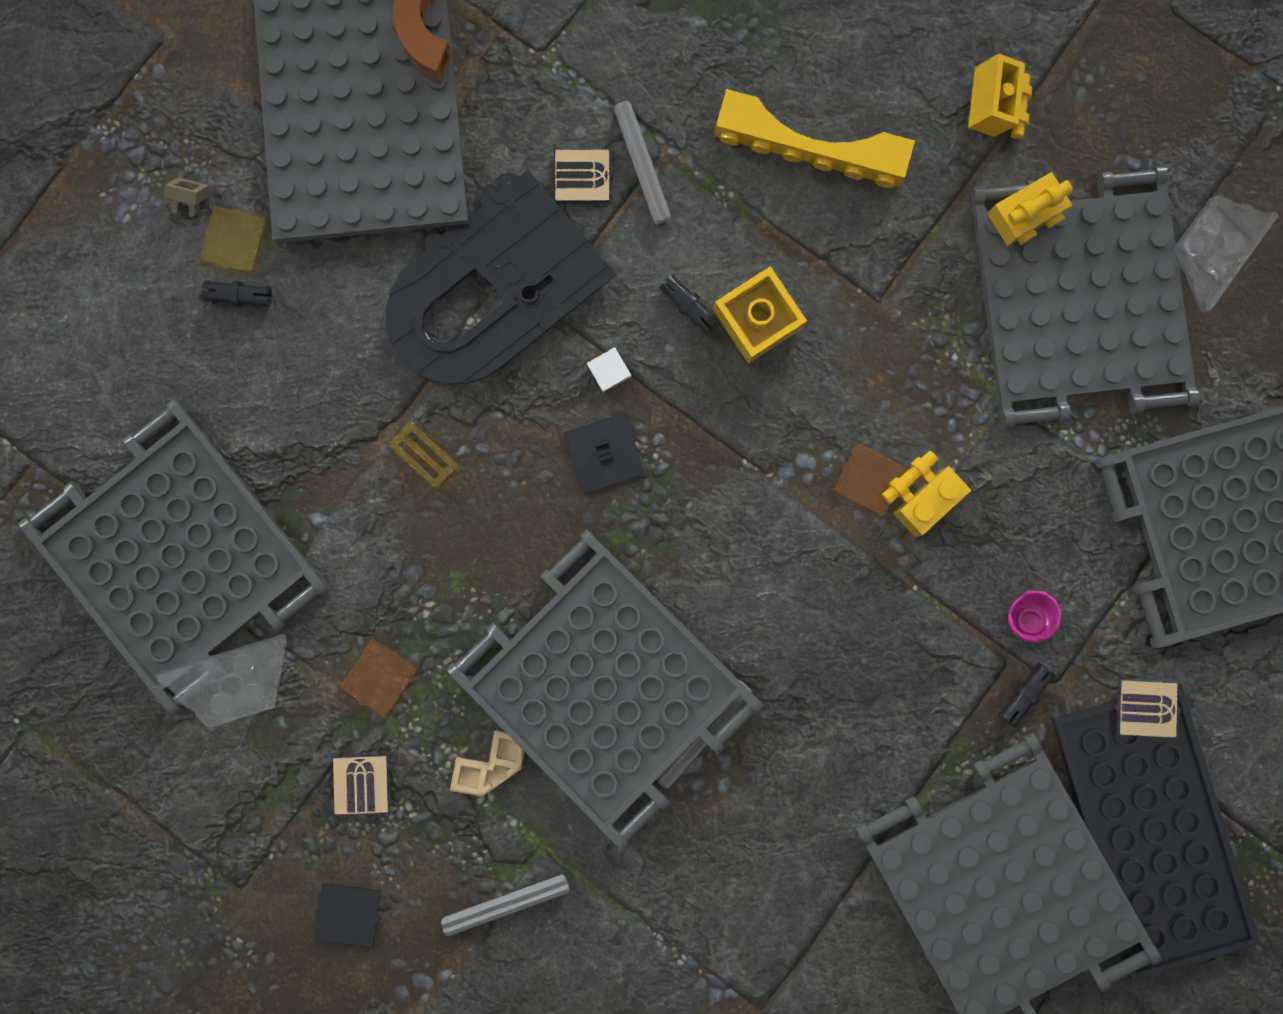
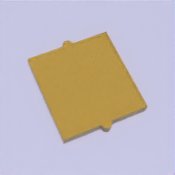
(233, 239)

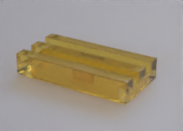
(443, 473)

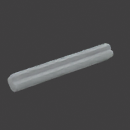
(642, 162)
(670, 775)
(505, 905)

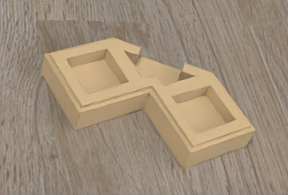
(481, 777)

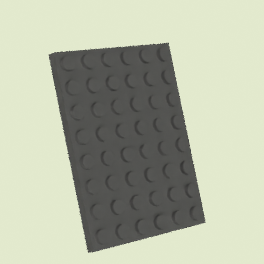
(352, 124)

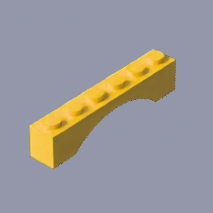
(877, 158)

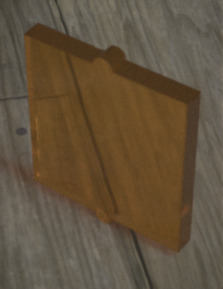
(867, 477)
(379, 677)

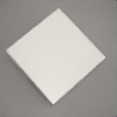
(609, 370)

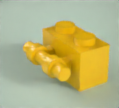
(1000, 97)
(1030, 209)
(931, 501)

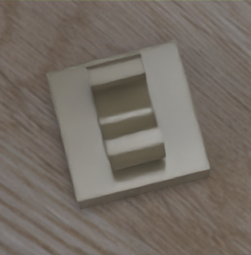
(188, 192)

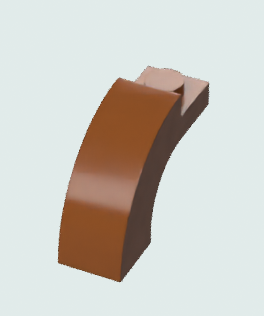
(423, 49)

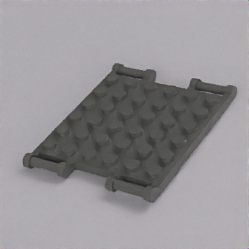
(1087, 302)
(1209, 523)
(172, 552)
(604, 689)
(1008, 889)

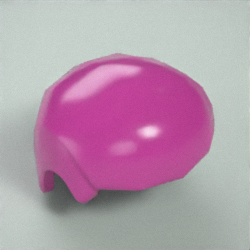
(1034, 616)

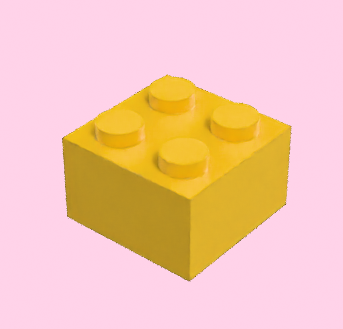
(759, 314)

